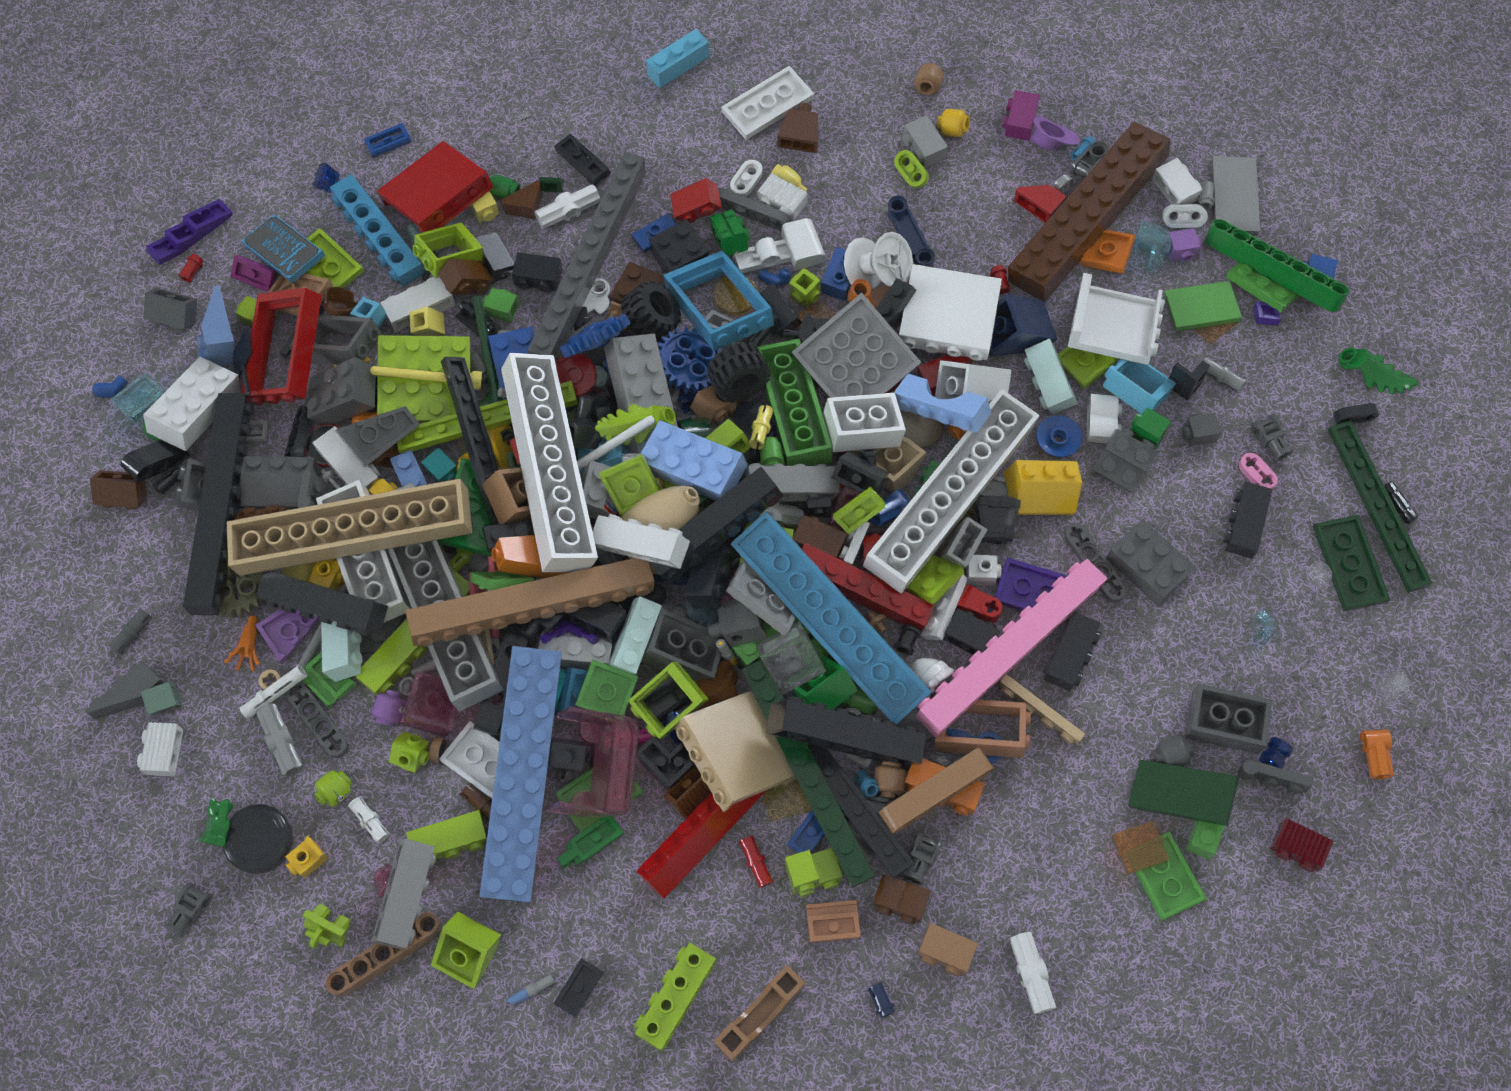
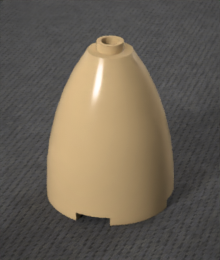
(666, 508)

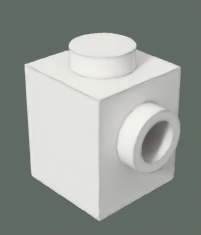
(983, 570)

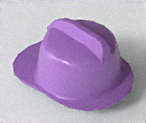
(1051, 135)

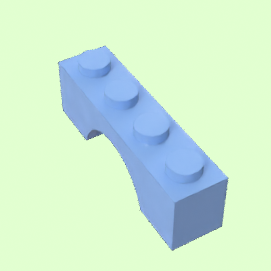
(965, 411)

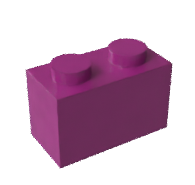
(1021, 115)

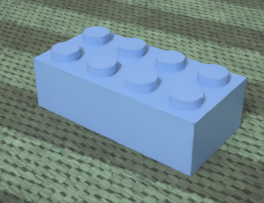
(693, 461)

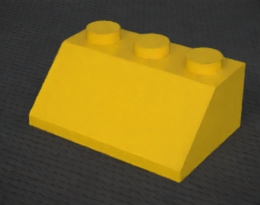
(1044, 486)

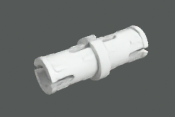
(369, 820)

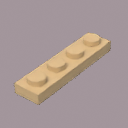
(1048, 716)

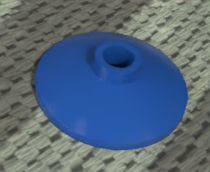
(1060, 427)

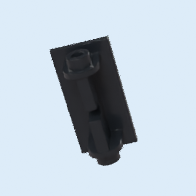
(468, 318)

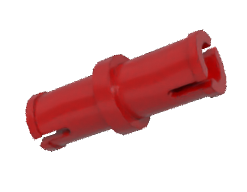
(756, 861)

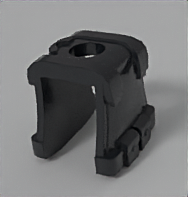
(998, 517)

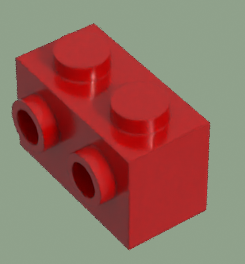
(696, 201)

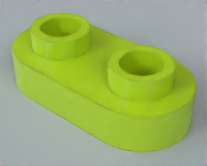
(912, 170)

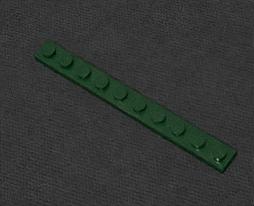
(812, 783)

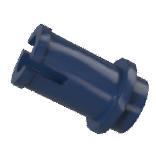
(881, 1000)

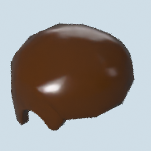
(339, 301)

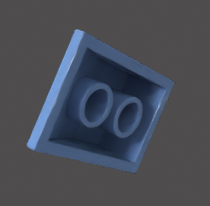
(216, 338)

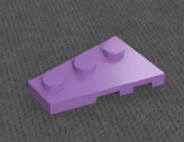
(285, 631)

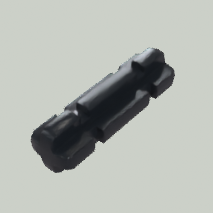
(1400, 503)

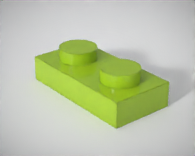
(859, 510)

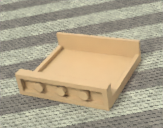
(733, 750)

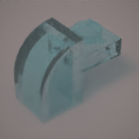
(1153, 240)

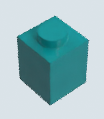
(440, 466)

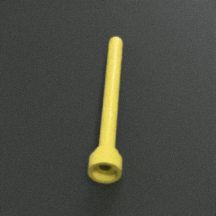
(476, 376)

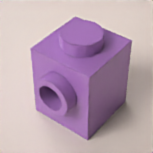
(1184, 245)

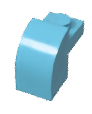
(370, 309)

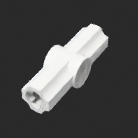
(567, 206)
(1033, 973)

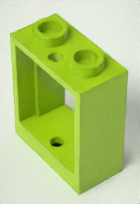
(444, 237)
(685, 682)

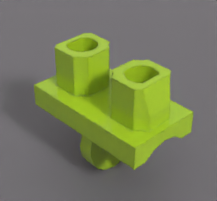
(323, 931)

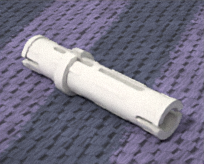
(274, 691)

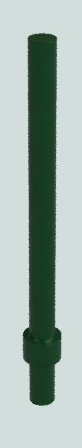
(486, 350)

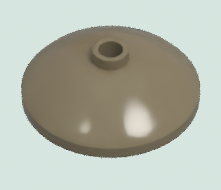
(921, 430)

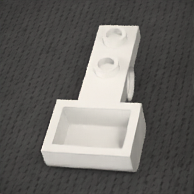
(799, 246)

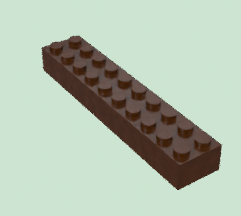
(1088, 211)

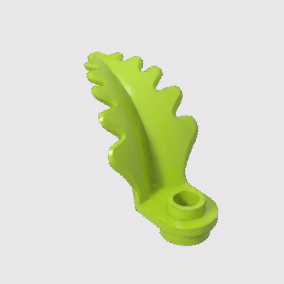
(615, 425)

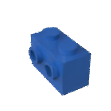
(835, 280)

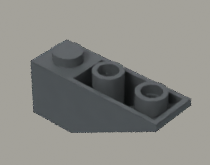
(125, 692)

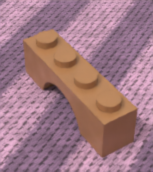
(759, 1014)

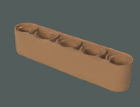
(936, 790)
(372, 954)

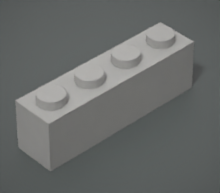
(800, 481)
(403, 894)

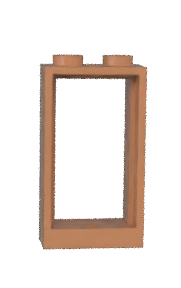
(988, 746)

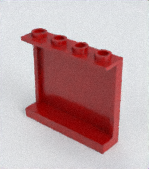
(436, 187)

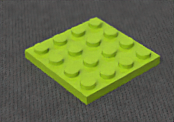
(423, 398)

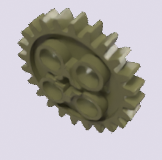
(247, 600)

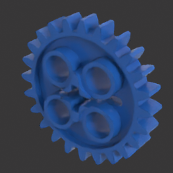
(594, 335)
(688, 358)

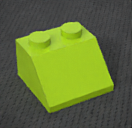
(465, 949)

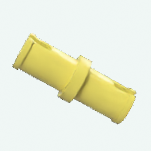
(761, 427)

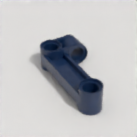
(908, 228)

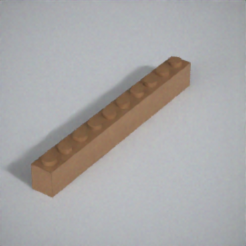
(529, 601)

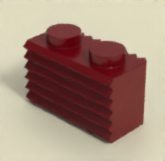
(1301, 845)

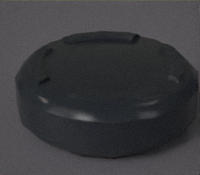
(258, 839)

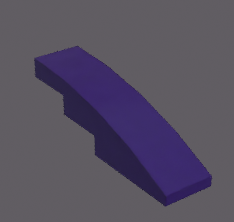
(190, 231)

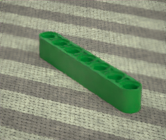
(1276, 265)

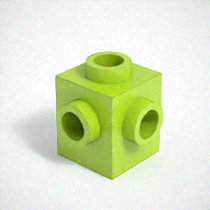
(805, 288)
(409, 752)

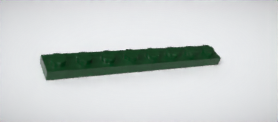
(1380, 507)

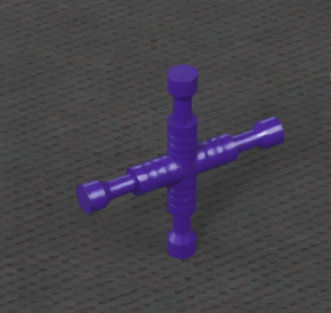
(566, 627)

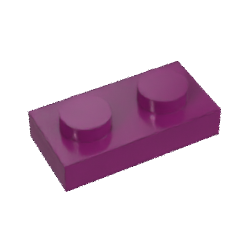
(253, 273)

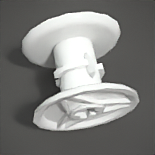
(880, 261)

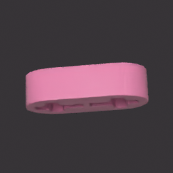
(1258, 471)

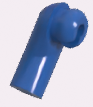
(778, 279)
(109, 389)

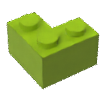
(812, 871)

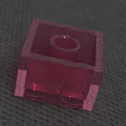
(428, 706)

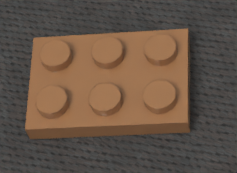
(311, 282)

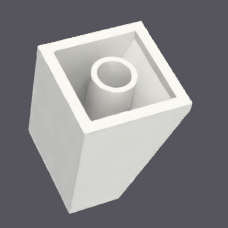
(958, 378)

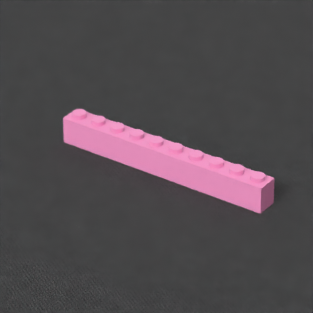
(1010, 648)

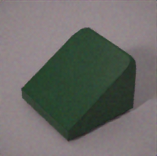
(551, 184)

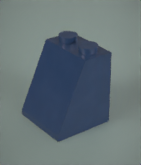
(1020, 325)

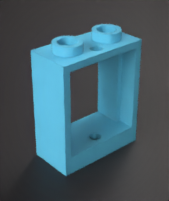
(1145, 376)

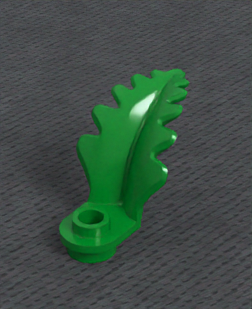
(1375, 371)

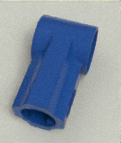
(894, 506)

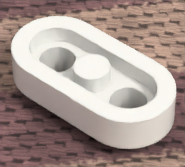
(744, 179)
(1183, 217)

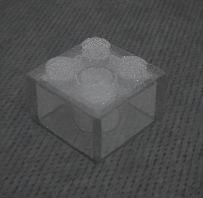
(791, 658)

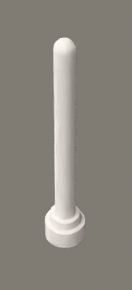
(616, 441)

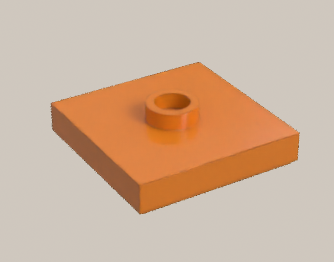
(1110, 252)

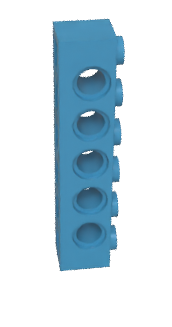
(350, 190)

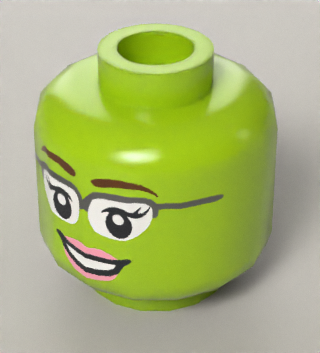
(332, 788)

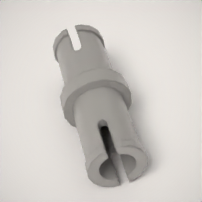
(1224, 375)

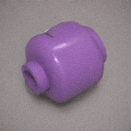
(388, 708)

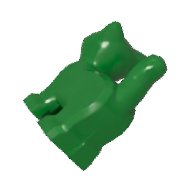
(217, 823)

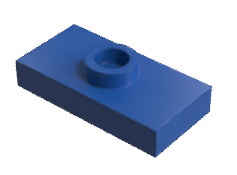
(642, 236)

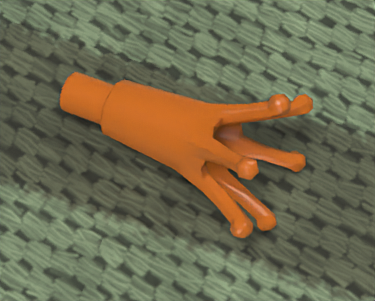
(246, 645)

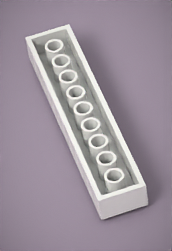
(548, 463)
(949, 493)

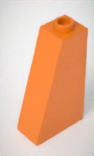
(520, 557)

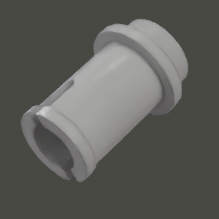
(1206, 197)

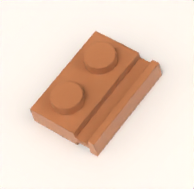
(833, 921)

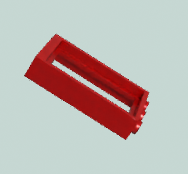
(302, 349)

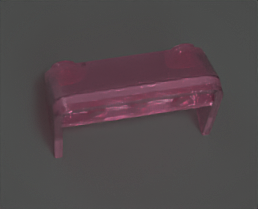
(613, 764)

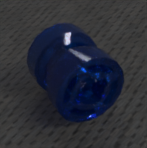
(1276, 753)

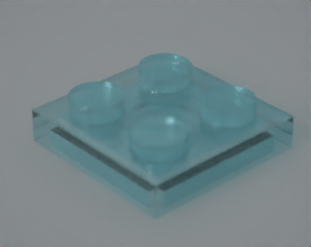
(137, 397)

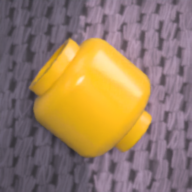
(953, 123)

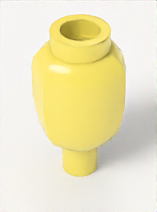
(789, 175)

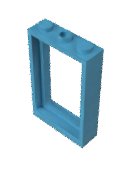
(708, 269)

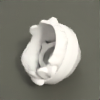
(932, 672)

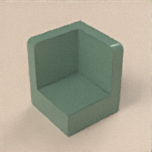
(161, 698)

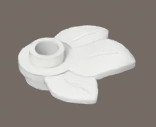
(598, 300)

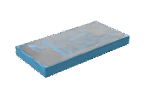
(283, 248)

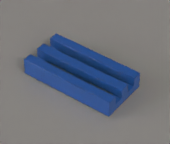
(388, 143)

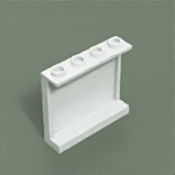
(950, 312)
(1116, 323)

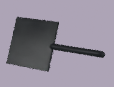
(241, 356)

